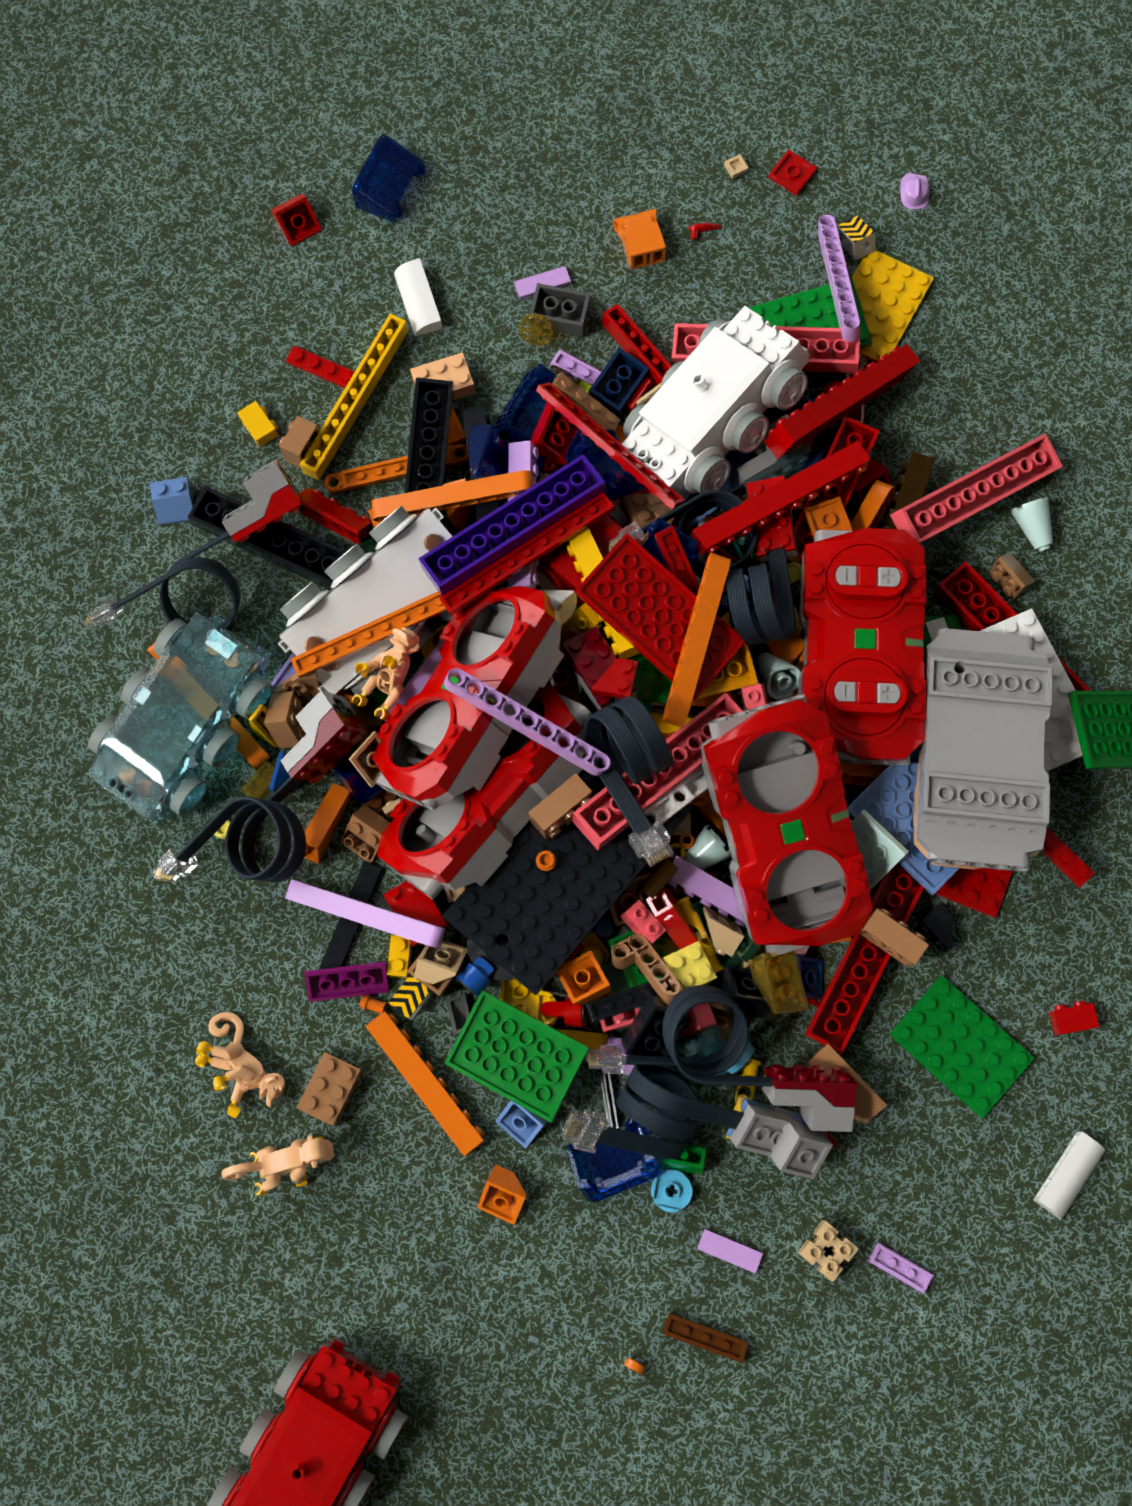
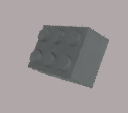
(562, 307)

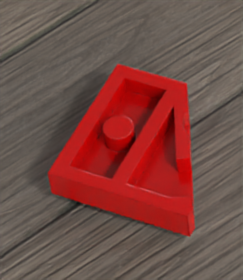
(617, 679)

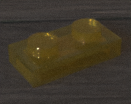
(259, 782)

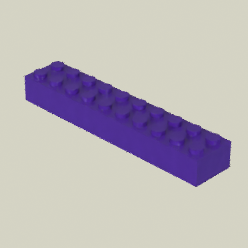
(511, 524)

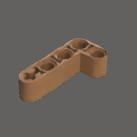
(665, 987)

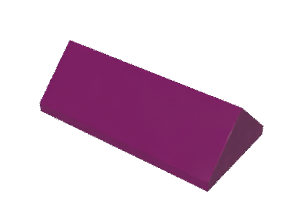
(346, 981)

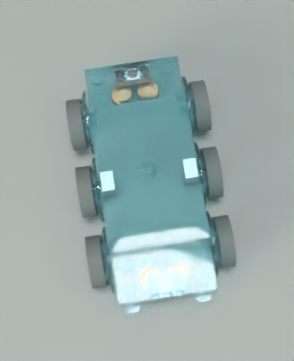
(179, 717)

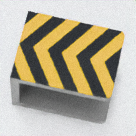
(859, 239)
(410, 997)

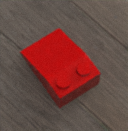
(415, 904)

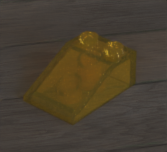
(779, 981)

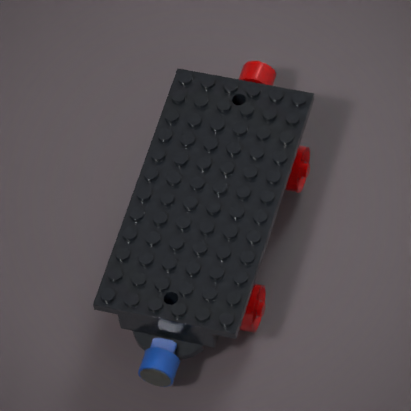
(534, 919)

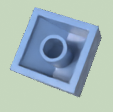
(172, 500)
(520, 1123)

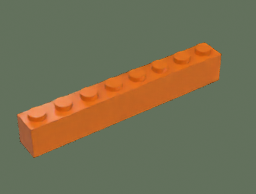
(425, 1084)

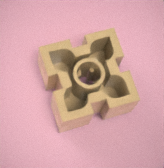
(841, 1250)

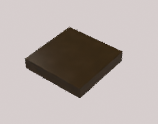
(659, 878)

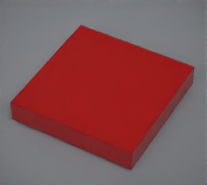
(792, 172)

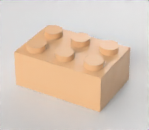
(449, 369)

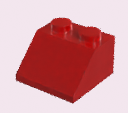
(296, 219)

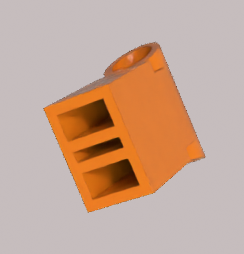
(641, 238)

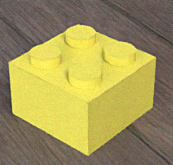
(690, 966)

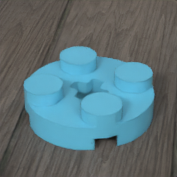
(681, 1184)

